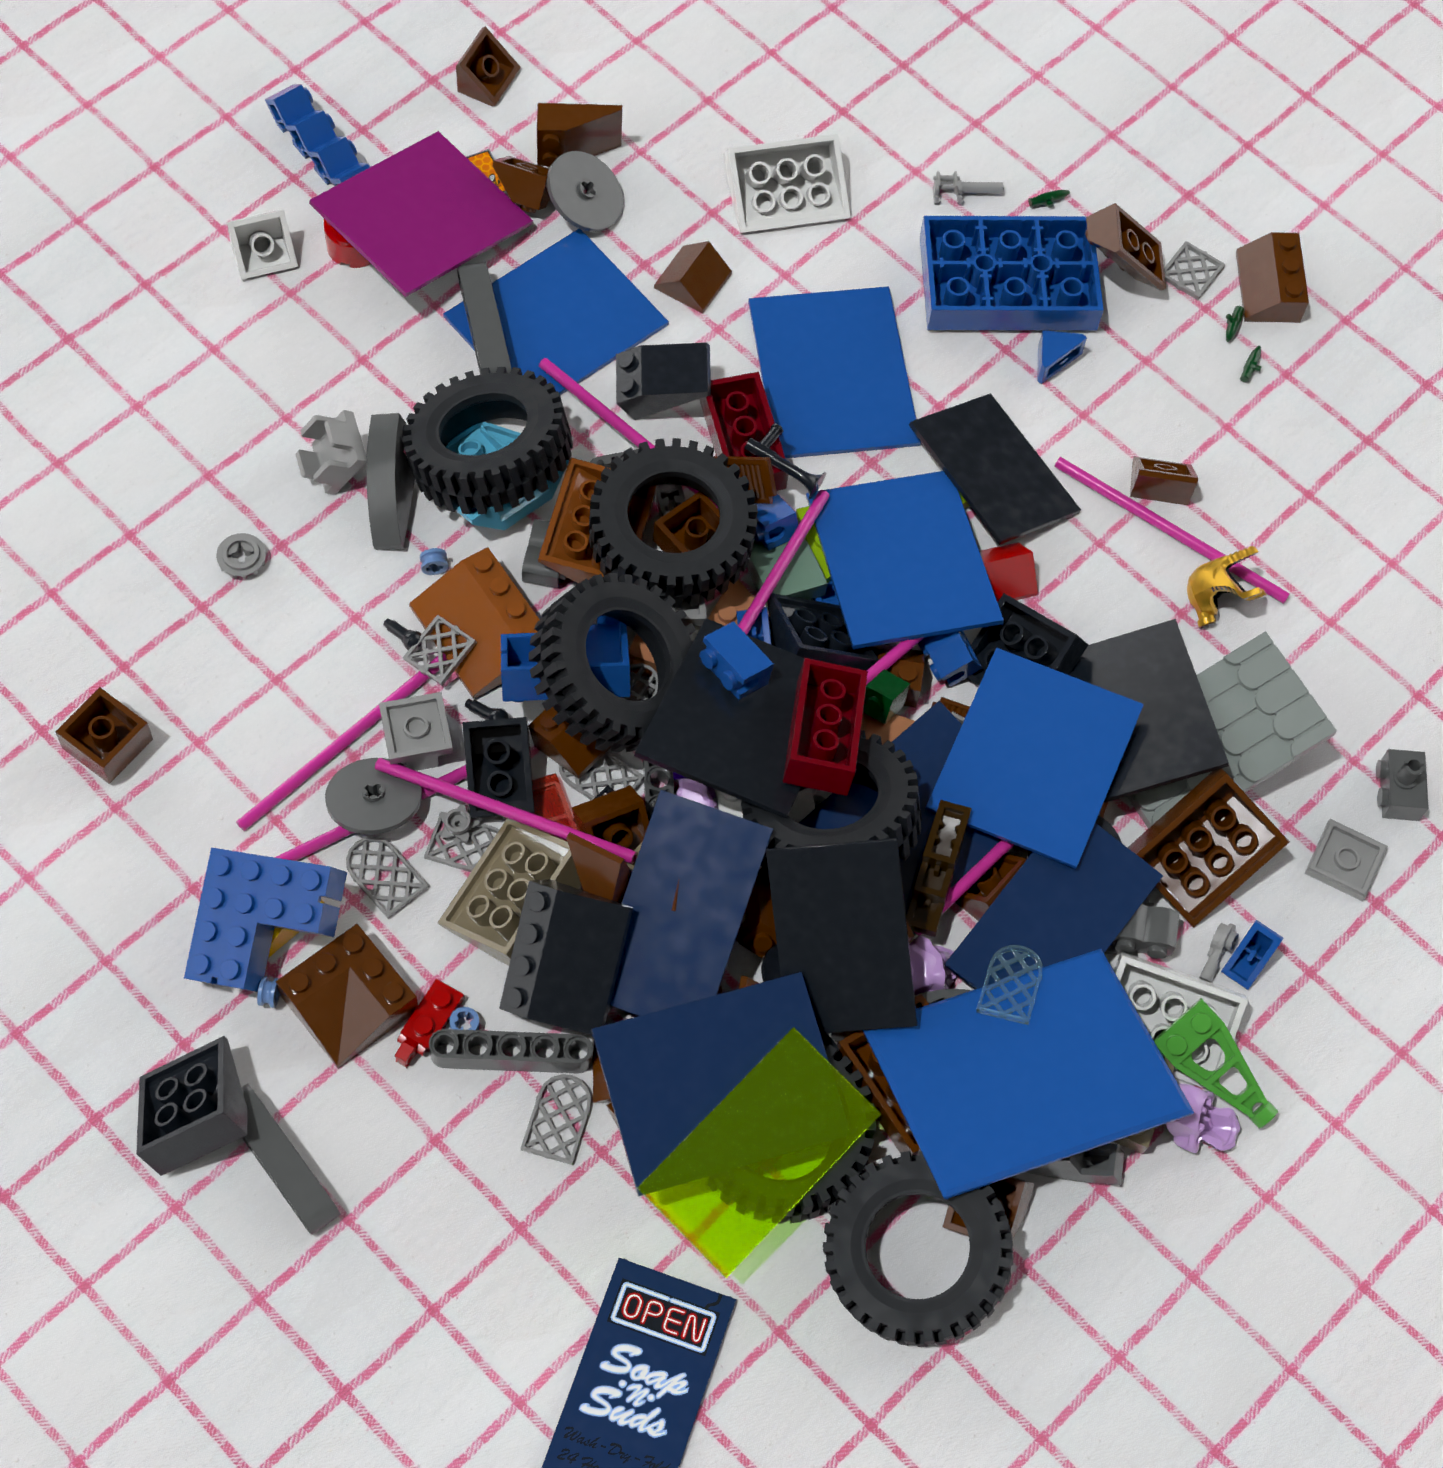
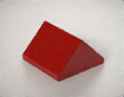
(1011, 570)

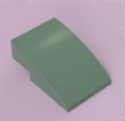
(800, 580)

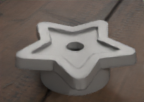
(457, 815)

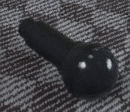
(408, 637)
(485, 711)

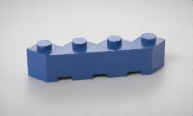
(314, 135)

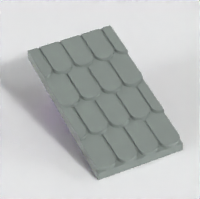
(1260, 718)

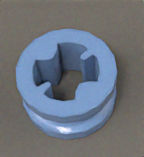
(434, 561)
(268, 992)
(464, 1012)

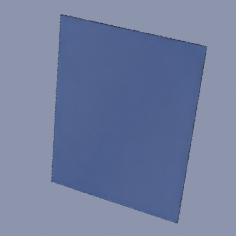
(1018, 1096)

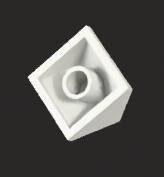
(262, 244)

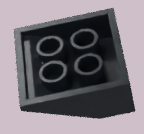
(815, 632)
(1027, 636)
(190, 1108)

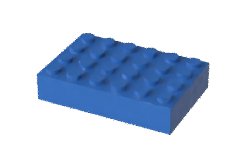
(1009, 273)

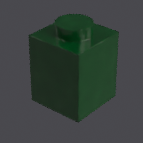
(885, 696)

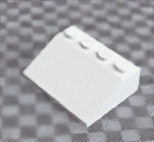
(787, 183)
(1165, 994)

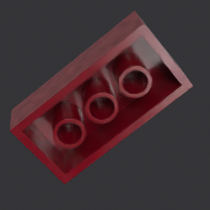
(736, 414)
(825, 727)

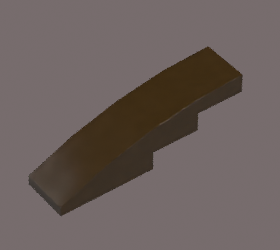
(938, 867)

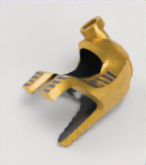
(1213, 580)

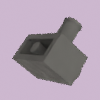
(1402, 785)

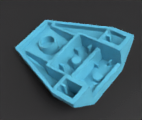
(484, 439)

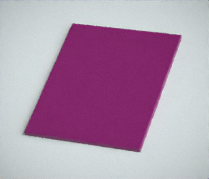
(421, 213)

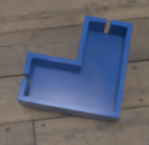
(605, 652)
(242, 905)

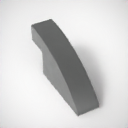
(388, 482)
(1096, 1165)

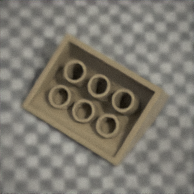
(494, 893)

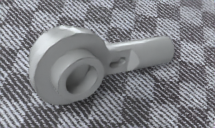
(1223, 940)

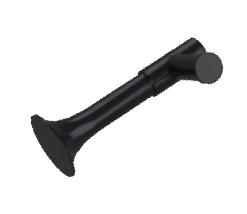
(762, 449)

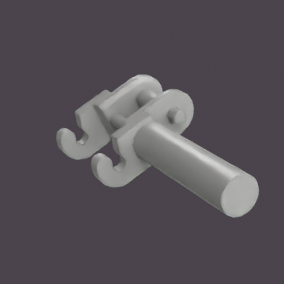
(964, 187)

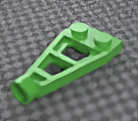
(1193, 1030)

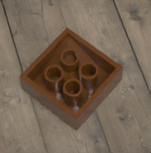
(347, 995)

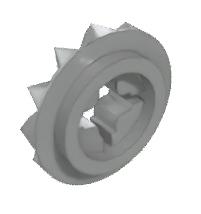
(228, 553)

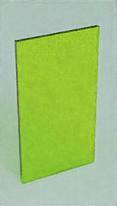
(758, 1152)

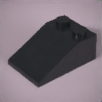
(661, 377)
(499, 762)

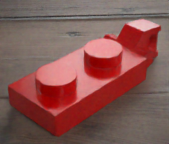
(429, 1016)

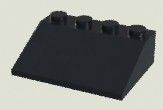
(565, 956)

